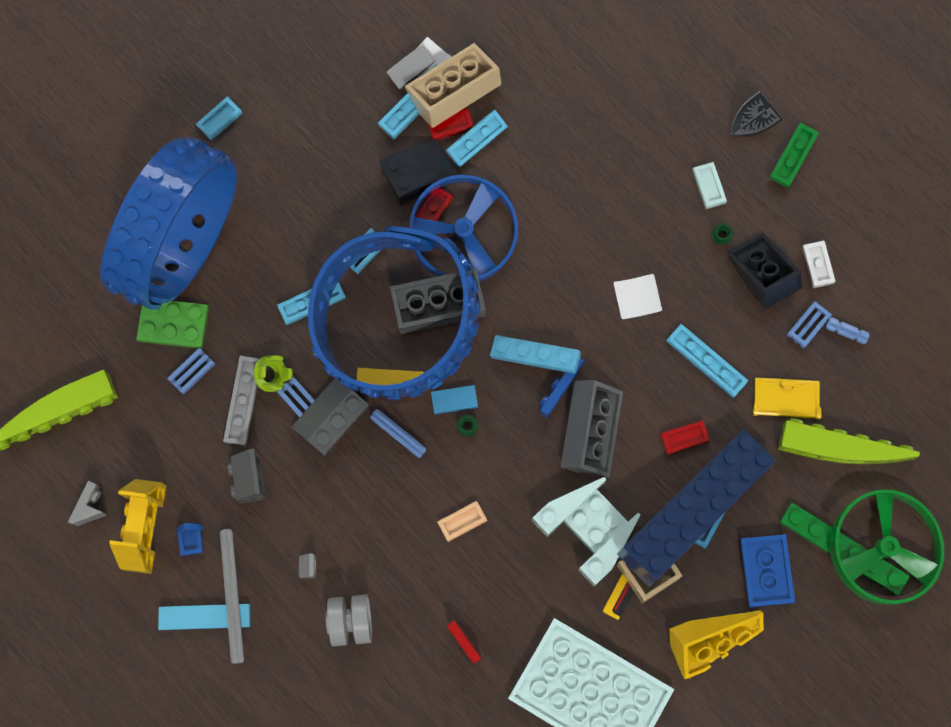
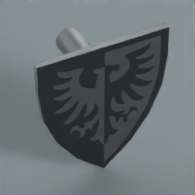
(755, 117)

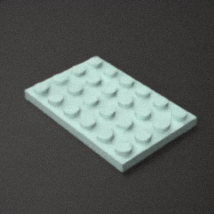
(586, 685)

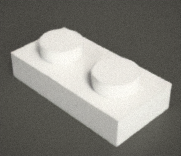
(818, 264)

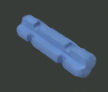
(847, 330)

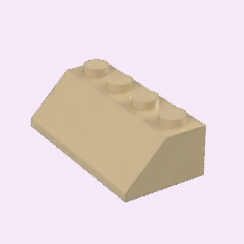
(454, 84)

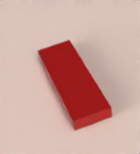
(435, 205)

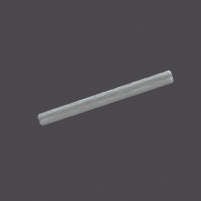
(231, 596)

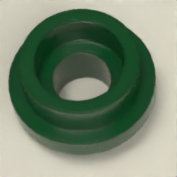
(722, 228)
(467, 418)

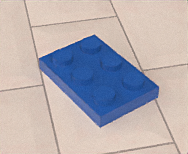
(767, 570)

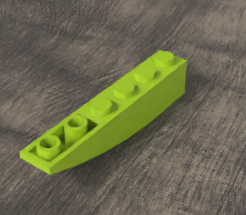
(60, 407)
(838, 446)

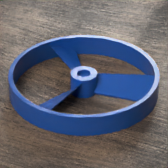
(464, 227)

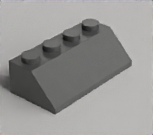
(431, 302)
(592, 428)

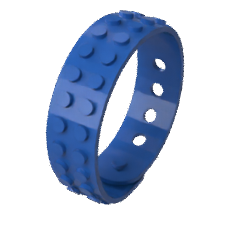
(159, 215)
(349, 254)

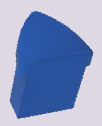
(190, 539)

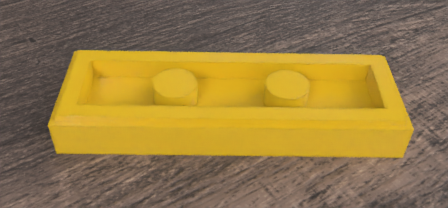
(384, 376)

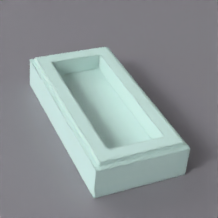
(709, 185)

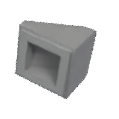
(307, 566)

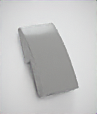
(410, 66)

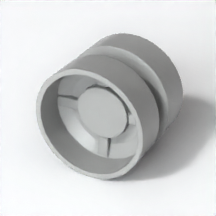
(343, 620)

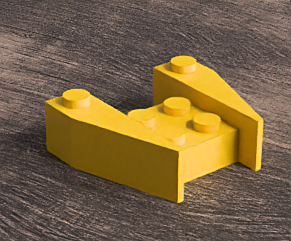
(135, 550)

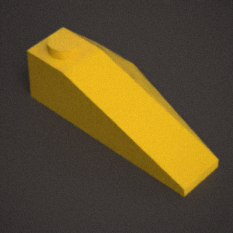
(705, 640)

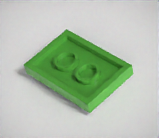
(174, 324)

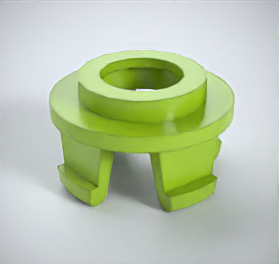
(281, 373)

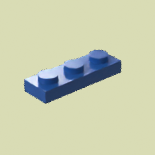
(559, 387)

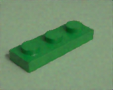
(794, 155)

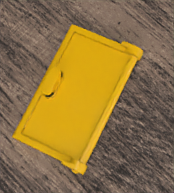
(799, 401)

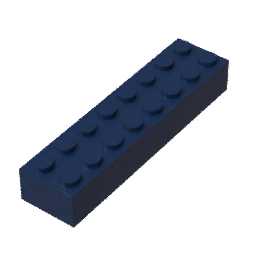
(696, 508)

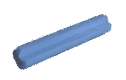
(398, 433)

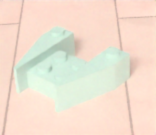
(593, 522)

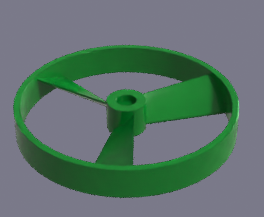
(888, 546)

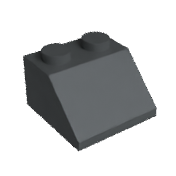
(247, 477)

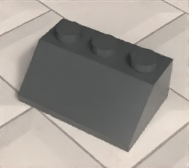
(330, 417)

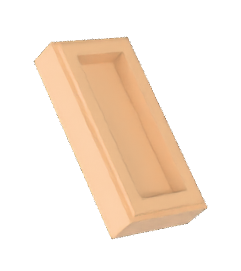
(462, 521)

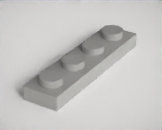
(241, 403)

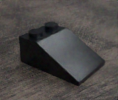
(416, 169)
(765, 270)

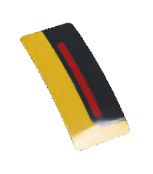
(618, 598)

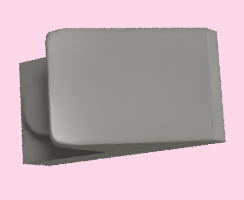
(83, 511)

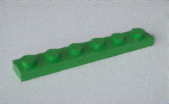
(819, 534)

